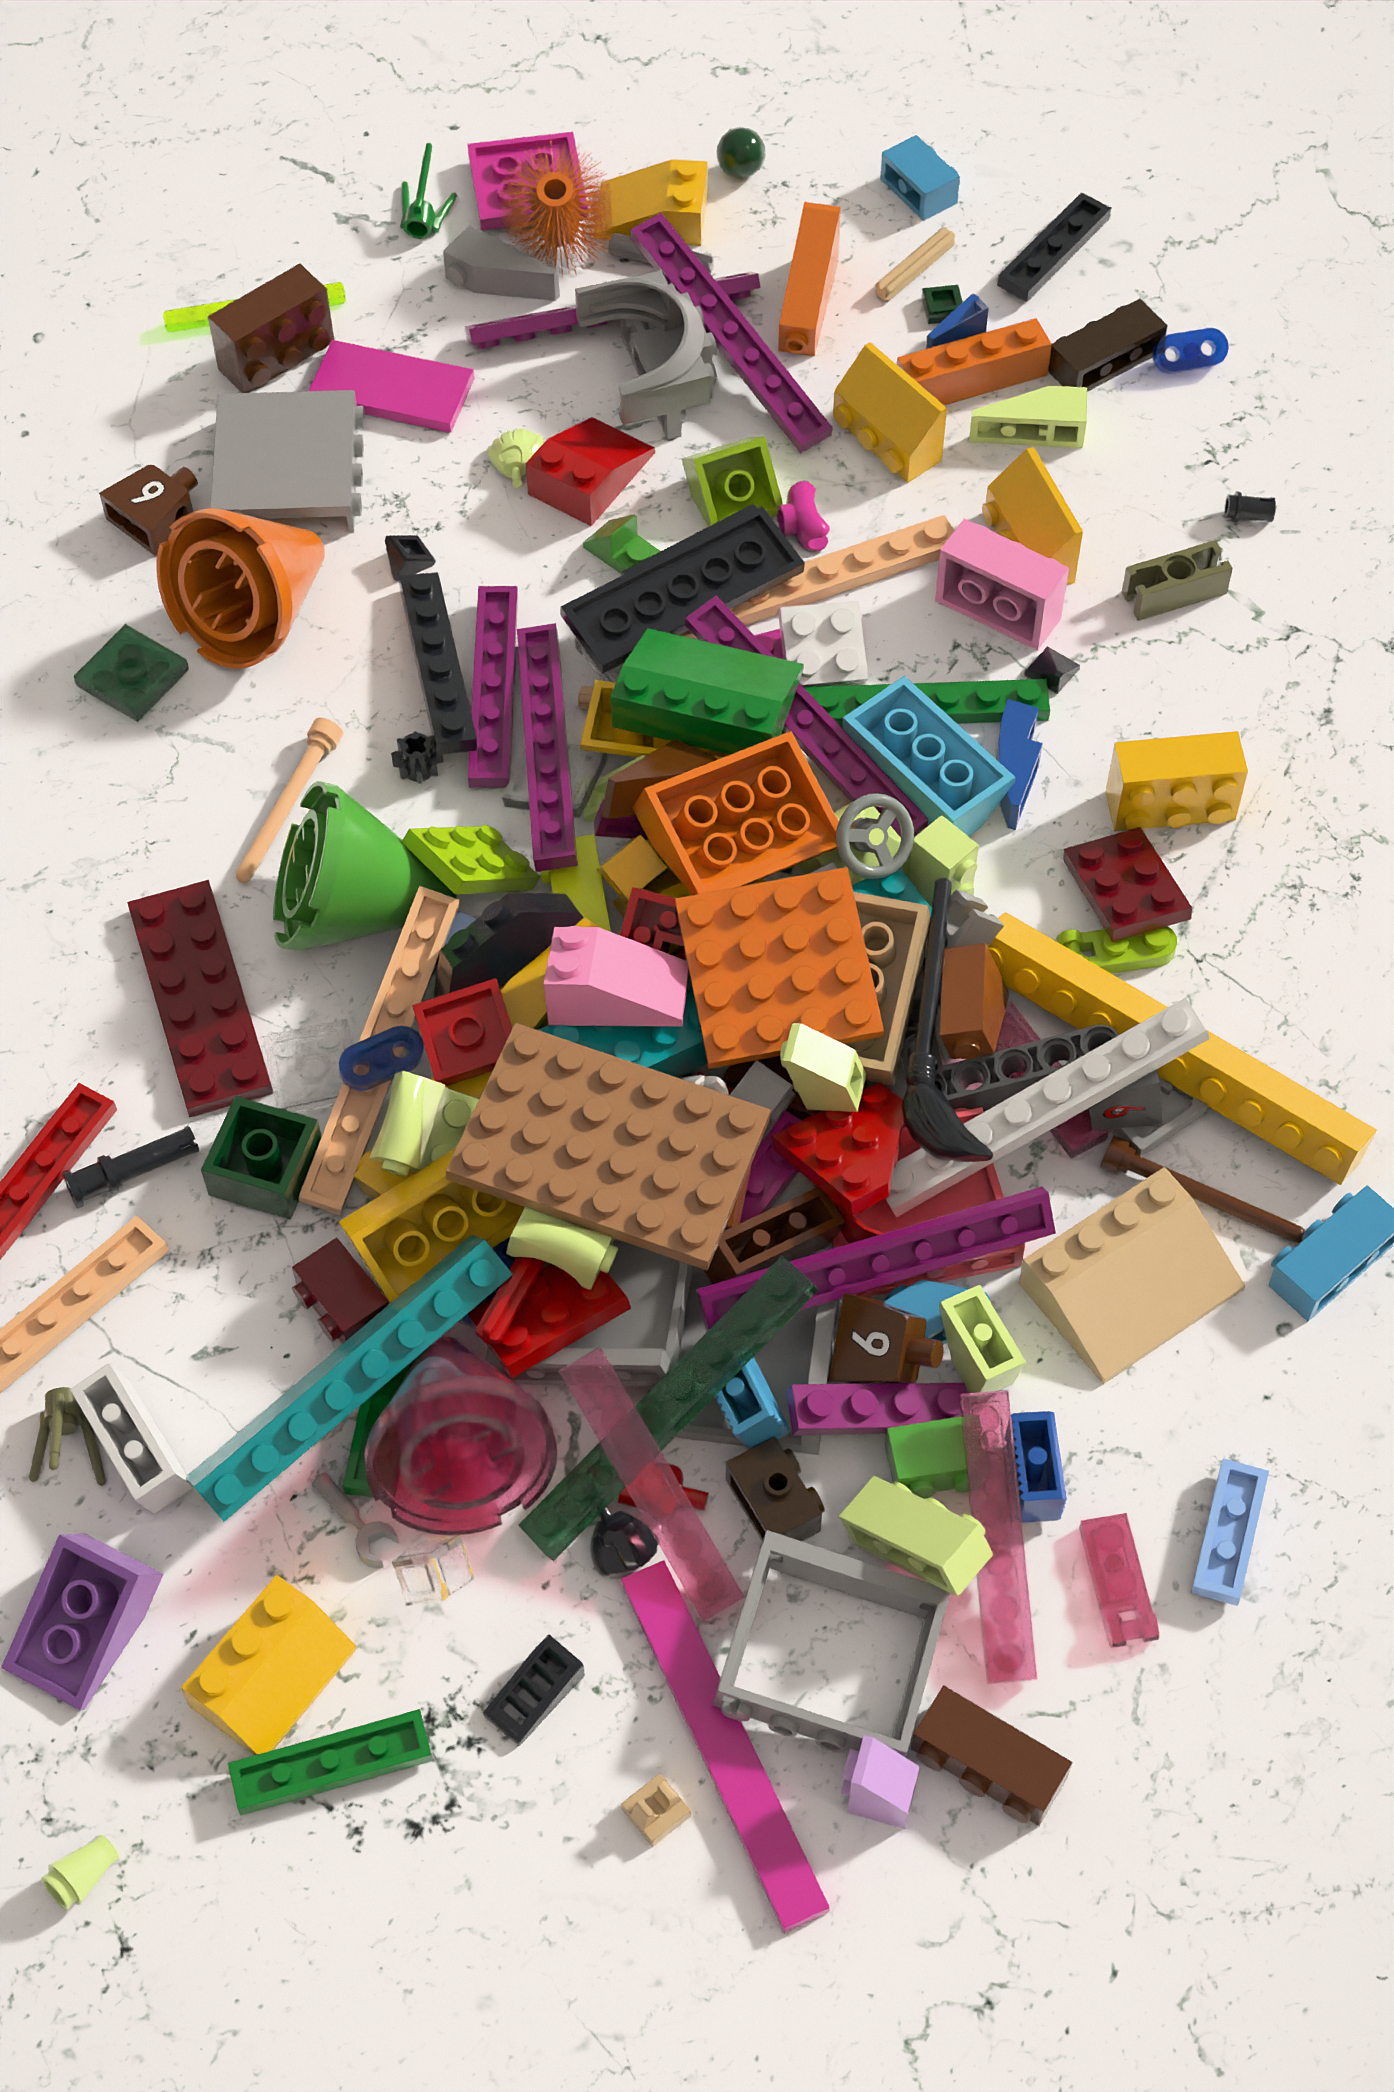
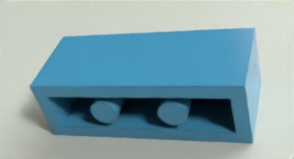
(1334, 1252)

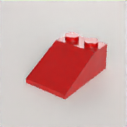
(585, 468)

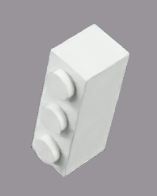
(131, 1438)

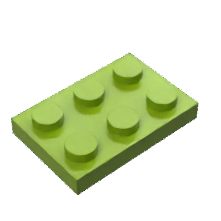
(471, 859)

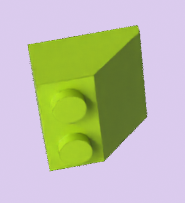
(732, 479)

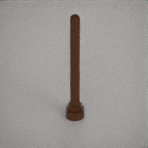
(1124, 1158)

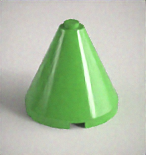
(344, 874)

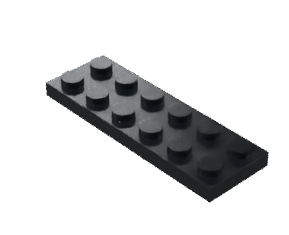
(727, 562)

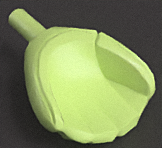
(512, 452)

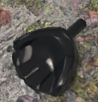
(621, 1543)

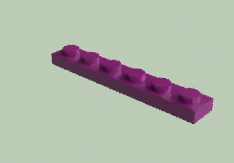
(493, 686)

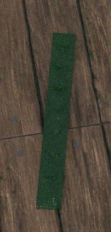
(673, 1402)

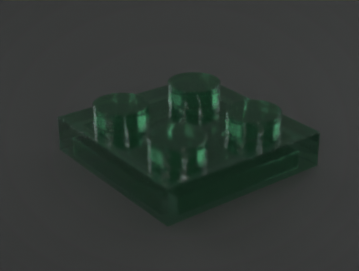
(131, 672)

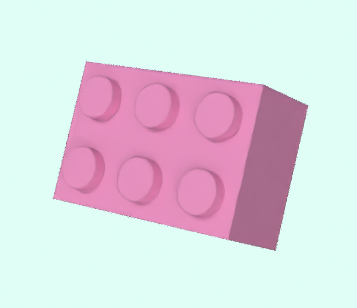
(1001, 583)

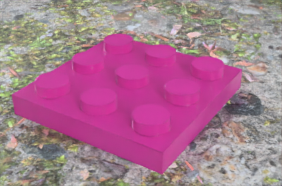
(491, 159)

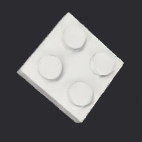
(826, 641)

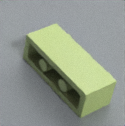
(917, 1534)

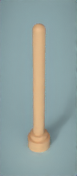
(322, 738)

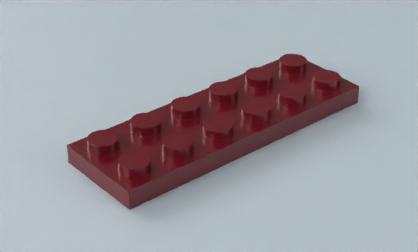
(199, 998)

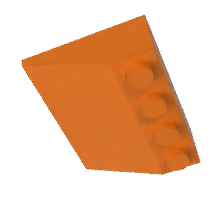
(739, 817)

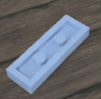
(1230, 1532)

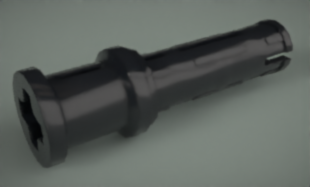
(110, 1173)

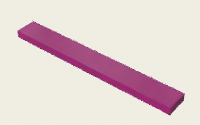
(725, 1748)

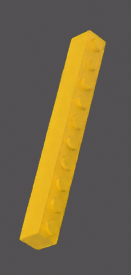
(1211, 1072)

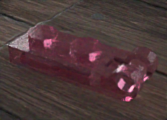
(1118, 1579)

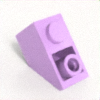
(879, 1783)

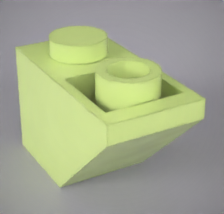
(823, 1070)

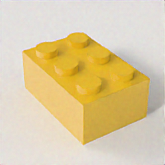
(1176, 781)

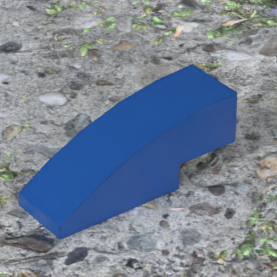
(1019, 756)

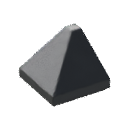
(407, 555)
(1054, 668)

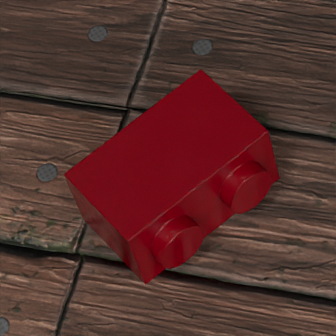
(337, 1291)

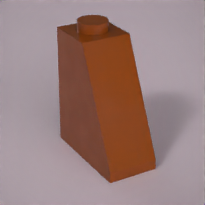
(971, 1002)

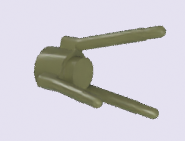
(61, 1418)

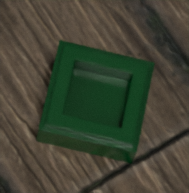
(940, 302)

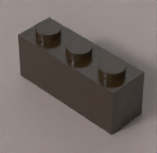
(1107, 346)

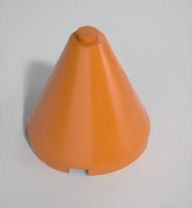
(236, 582)

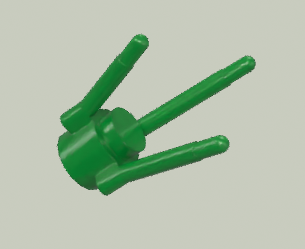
(419, 217)

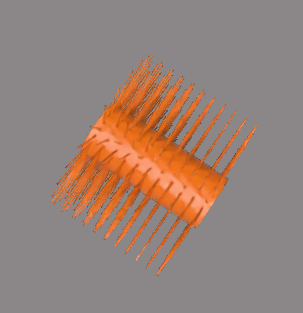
(557, 208)

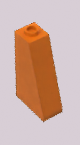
(810, 279)

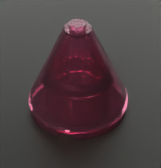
(458, 1444)

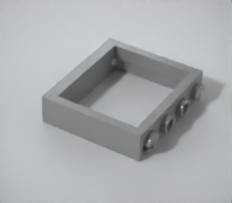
(853, 1578)

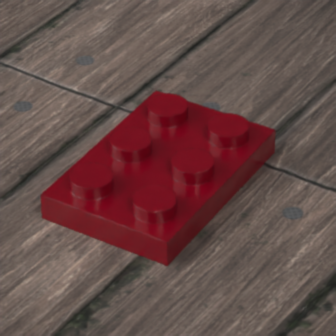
(1127, 884)

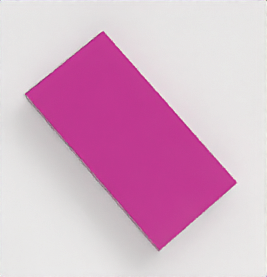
(396, 384)

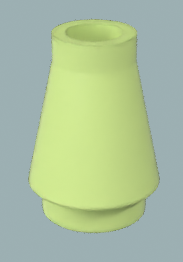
(78, 1872)

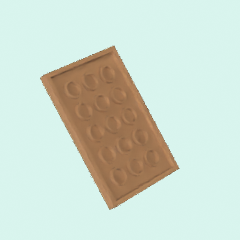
(609, 1145)

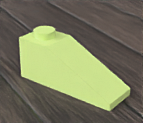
(1036, 418)

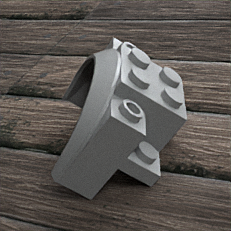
(669, 359)

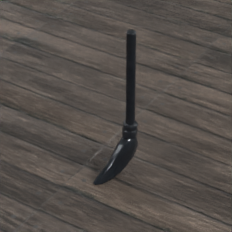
(924, 1106)

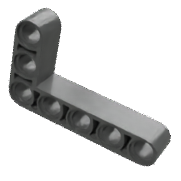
(995, 1069)

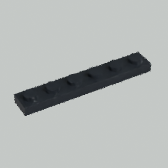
(437, 663)

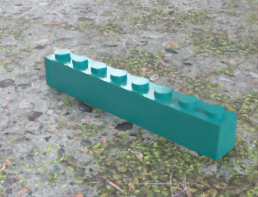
(349, 1376)

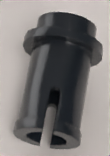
(1249, 507)

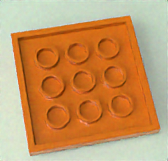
(775, 960)

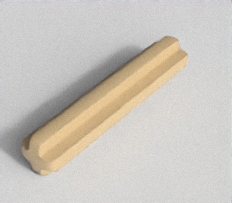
(915, 264)

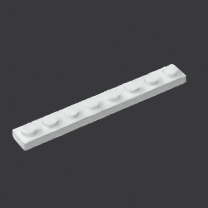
(1054, 1100)

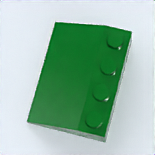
(703, 693)

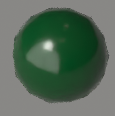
(740, 152)

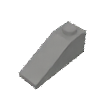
(497, 268)

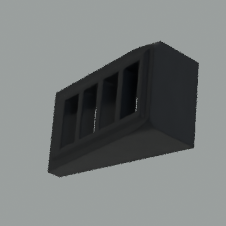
(535, 1664)

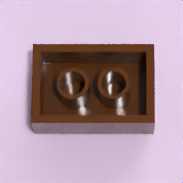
(271, 328)

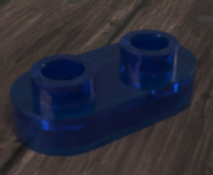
(1188, 350)
(378, 1056)

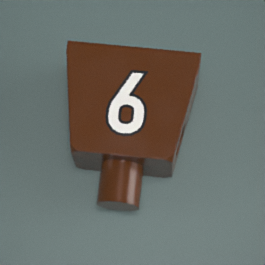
(149, 504)
(881, 1343)

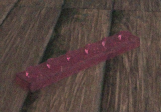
(651, 1484)
(996, 1506)

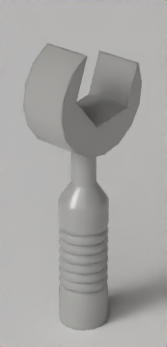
(350, 1513)

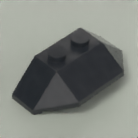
(503, 939)

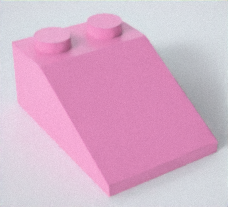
(612, 981)

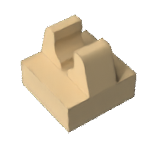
(656, 1810)

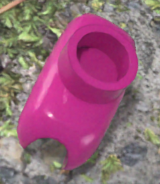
(801, 517)

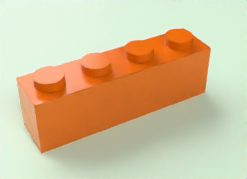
(981, 362)

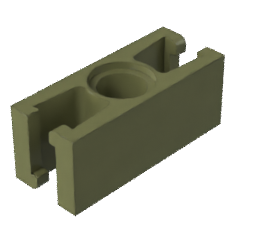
(1176, 580)

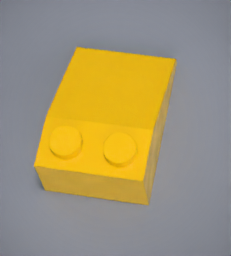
(669, 188)

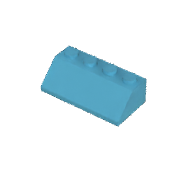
(929, 756)

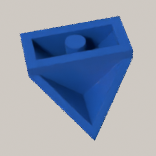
(965, 321)

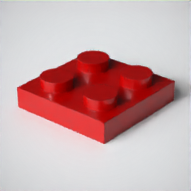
(464, 1031)

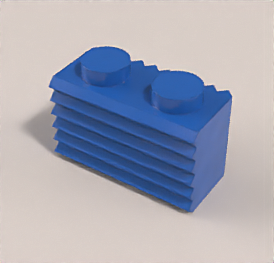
(1038, 1466)

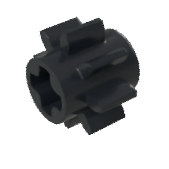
(416, 757)

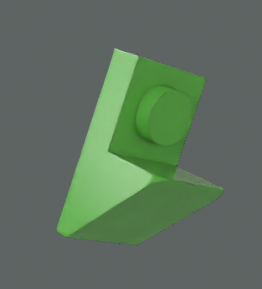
(619, 544)

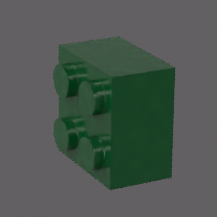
(261, 1157)

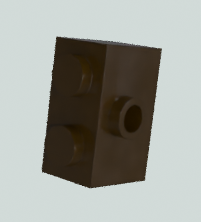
(773, 1493)

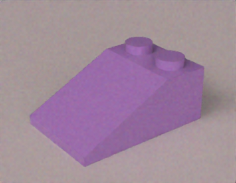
(80, 1618)

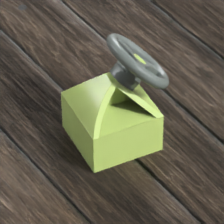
(868, 841)

